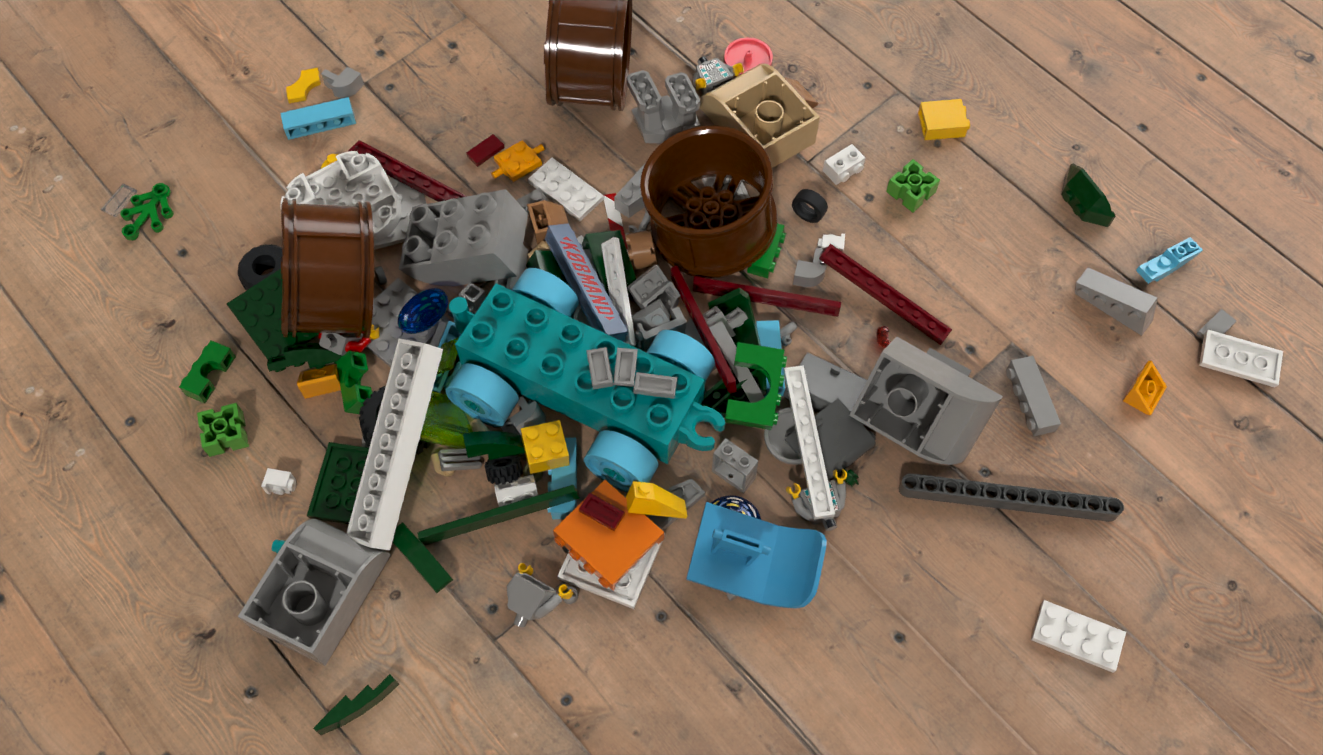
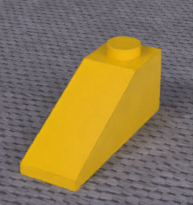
(654, 500)

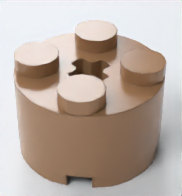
(641, 249)

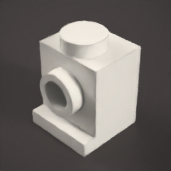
(826, 240)
(278, 482)

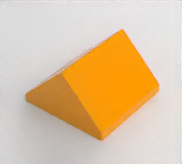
(319, 381)
(1146, 389)

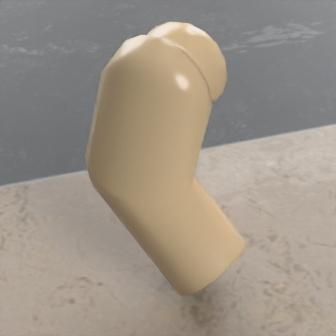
(436, 463)

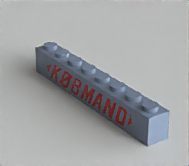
(584, 281)

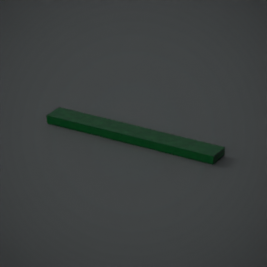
(498, 515)

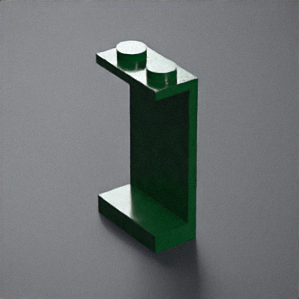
(593, 242)
(727, 303)

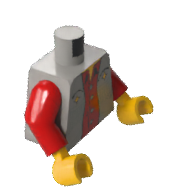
(343, 342)

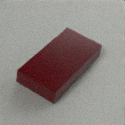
(485, 150)
(601, 511)

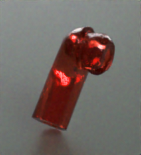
(883, 336)

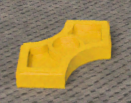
(308, 80)

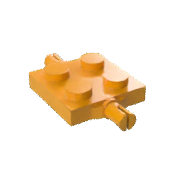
(517, 161)

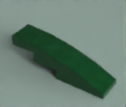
(420, 558)
(348, 710)

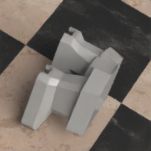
(663, 116)

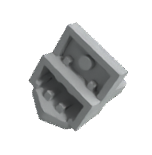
(654, 286)

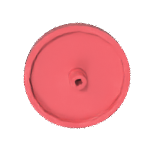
(748, 52)

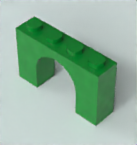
(770, 363)

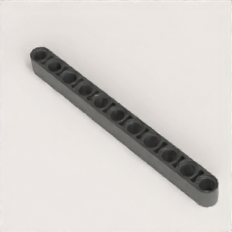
(1020, 503)

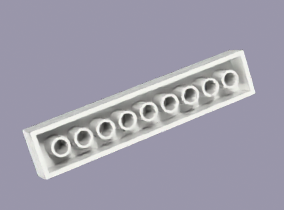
(394, 444)

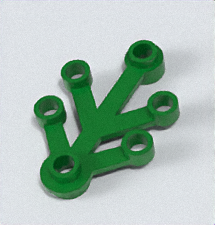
(159, 192)

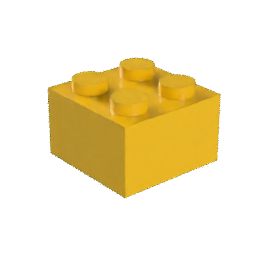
(545, 446)

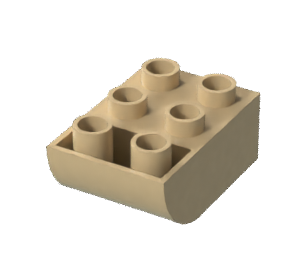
(766, 110)

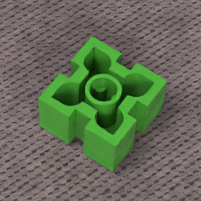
(912, 185)
(222, 429)

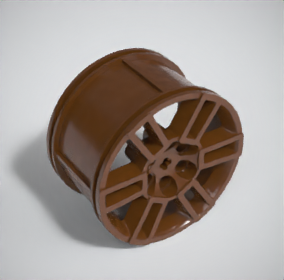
(588, 52)
(742, 227)
(327, 268)

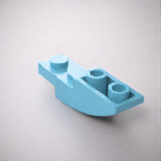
(1169, 261)

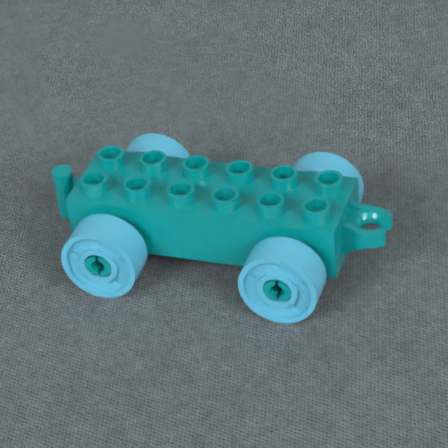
(533, 347)

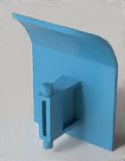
(757, 558)

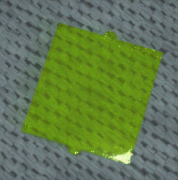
(448, 356)

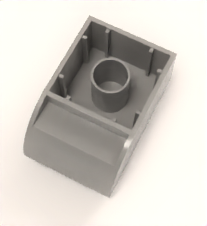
(465, 240)
(924, 404)
(313, 590)

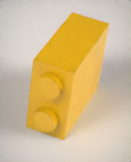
(943, 119)

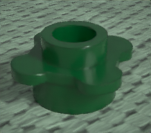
(851, 478)

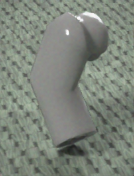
(785, 333)

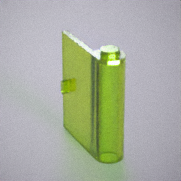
(444, 423)

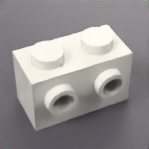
(844, 164)
(516, 491)

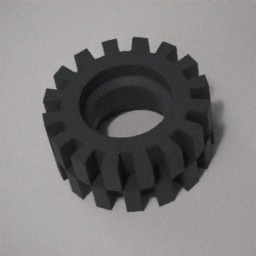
(503, 469)

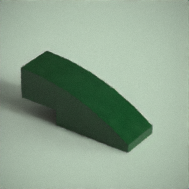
(493, 443)

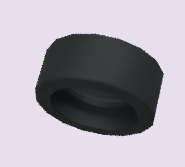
(813, 199)

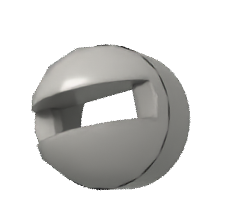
(573, 599)

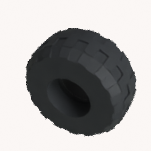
(258, 261)

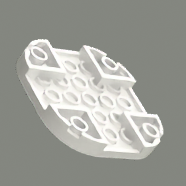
(351, 180)

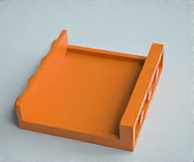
(606, 551)

